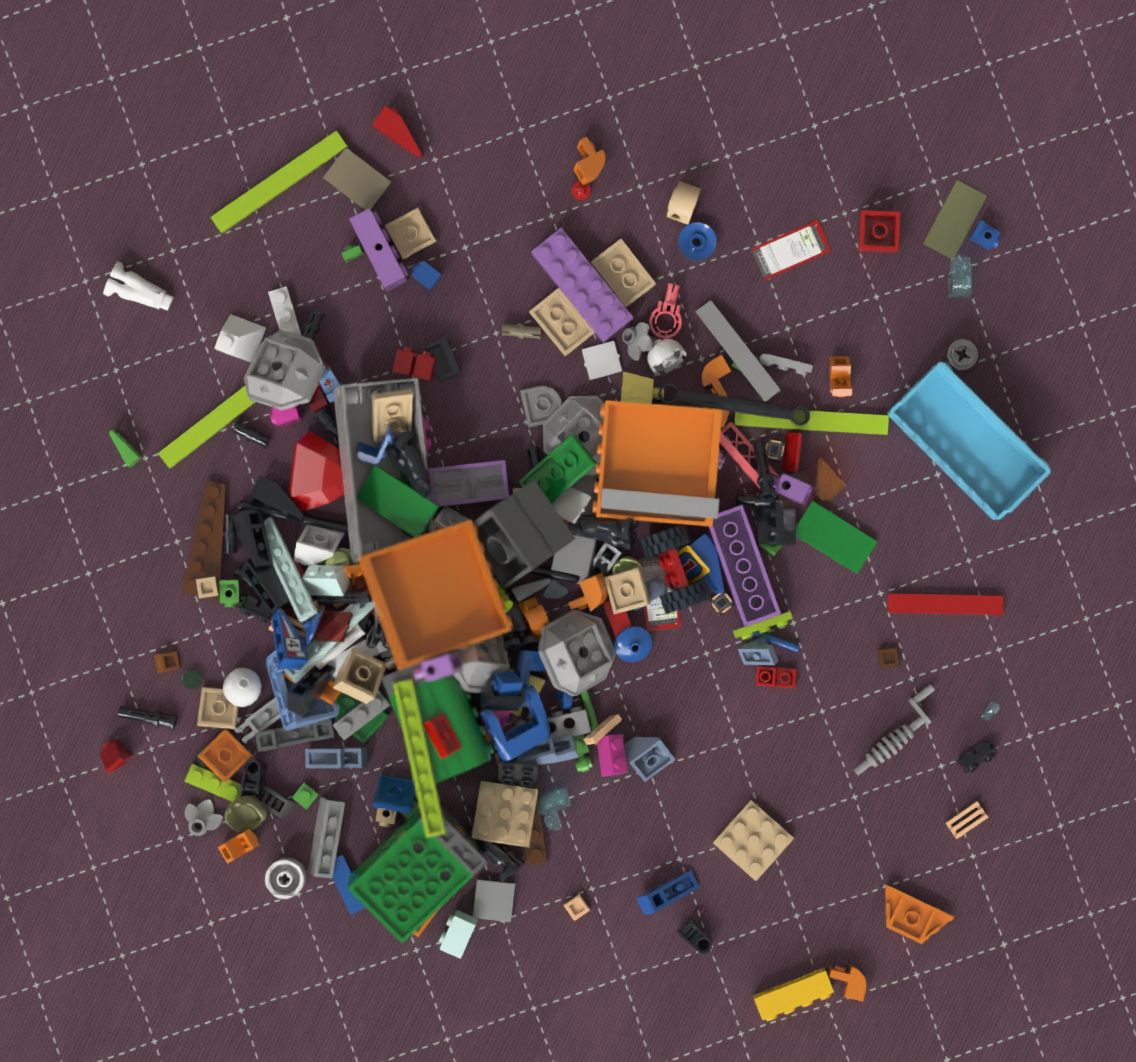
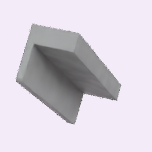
(326, 838)

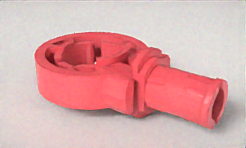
(670, 299)

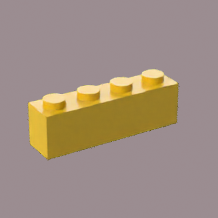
(793, 994)

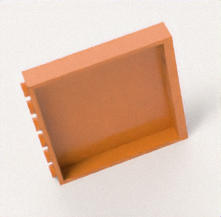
(657, 452)
(435, 594)

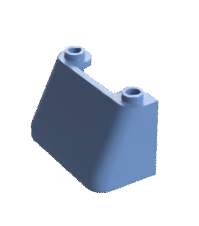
(281, 685)

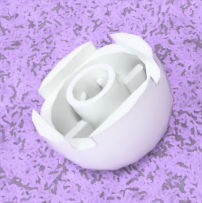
(665, 355)
(242, 687)

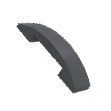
(280, 737)

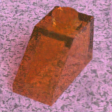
(826, 481)

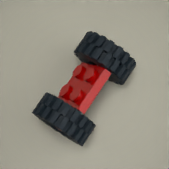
(675, 578)

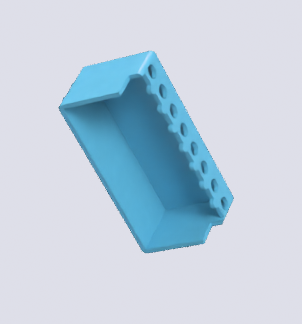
(968, 441)

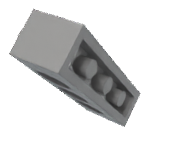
(577, 713)

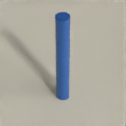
(778, 641)

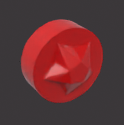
(581, 192)

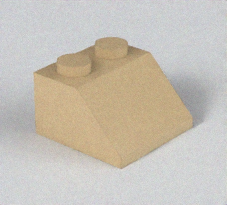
(360, 676)

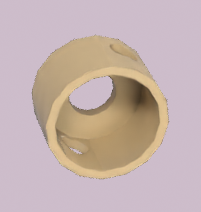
(683, 202)

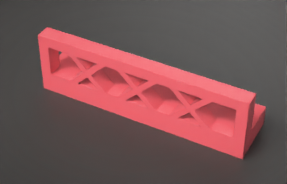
(737, 457)

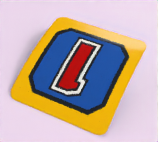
(692, 565)

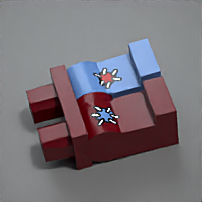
(328, 383)

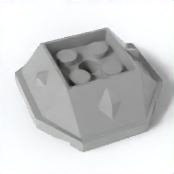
(295, 379)
(573, 417)
(561, 646)
(481, 662)

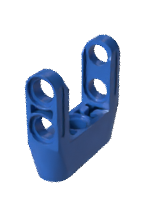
(531, 661)
(523, 737)

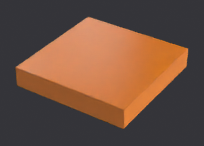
(225, 755)

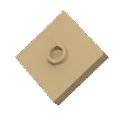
(410, 233)
(627, 590)
(216, 710)

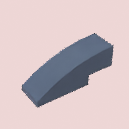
(551, 751)
(336, 757)

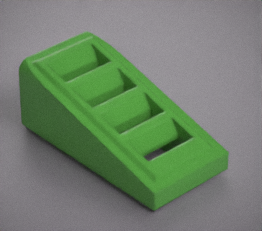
(127, 452)

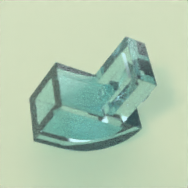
(960, 277)
(549, 804)

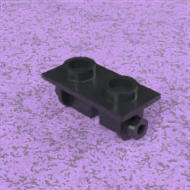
(249, 607)
(984, 754)

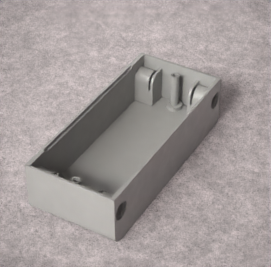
(353, 409)

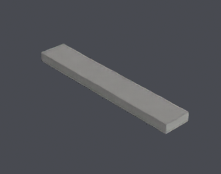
(737, 351)
(660, 503)

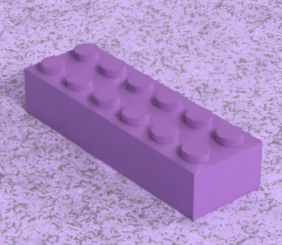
(582, 285)
(743, 566)

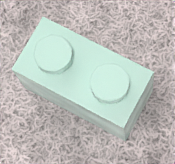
(326, 580)
(458, 933)

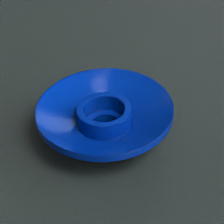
(697, 231)
(311, 625)
(628, 638)

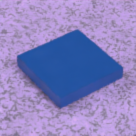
(394, 794)

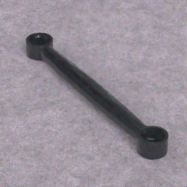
(734, 404)

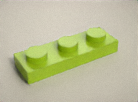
(763, 626)
(212, 783)

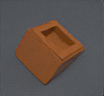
(167, 662)

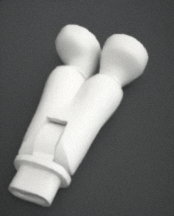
(136, 289)

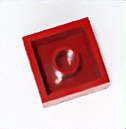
(878, 231)

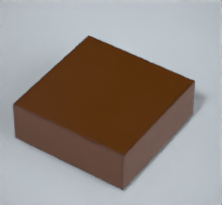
(888, 657)

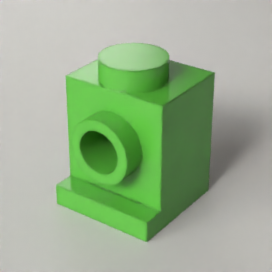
(235, 587)

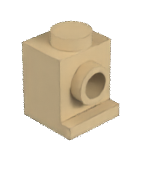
(386, 821)

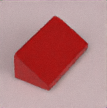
(792, 452)
(442, 736)

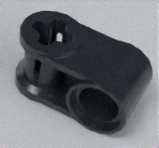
(254, 779)
(694, 936)

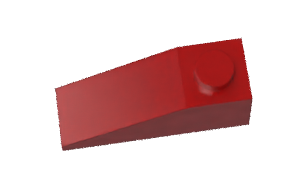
(393, 127)
(114, 755)

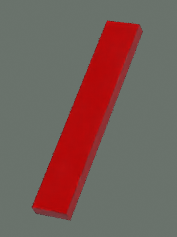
(945, 604)

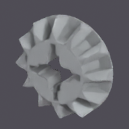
(970, 351)

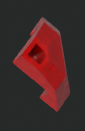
(315, 473)

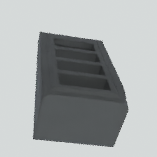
(525, 590)
(286, 808)

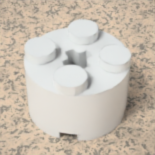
(277, 885)

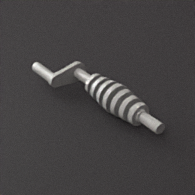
(901, 735)

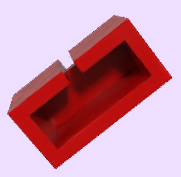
(414, 364)

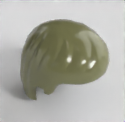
(245, 813)

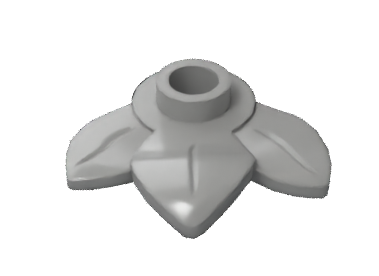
(637, 340)
(204, 815)

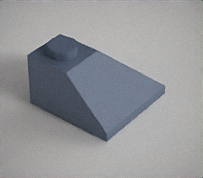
(647, 756)

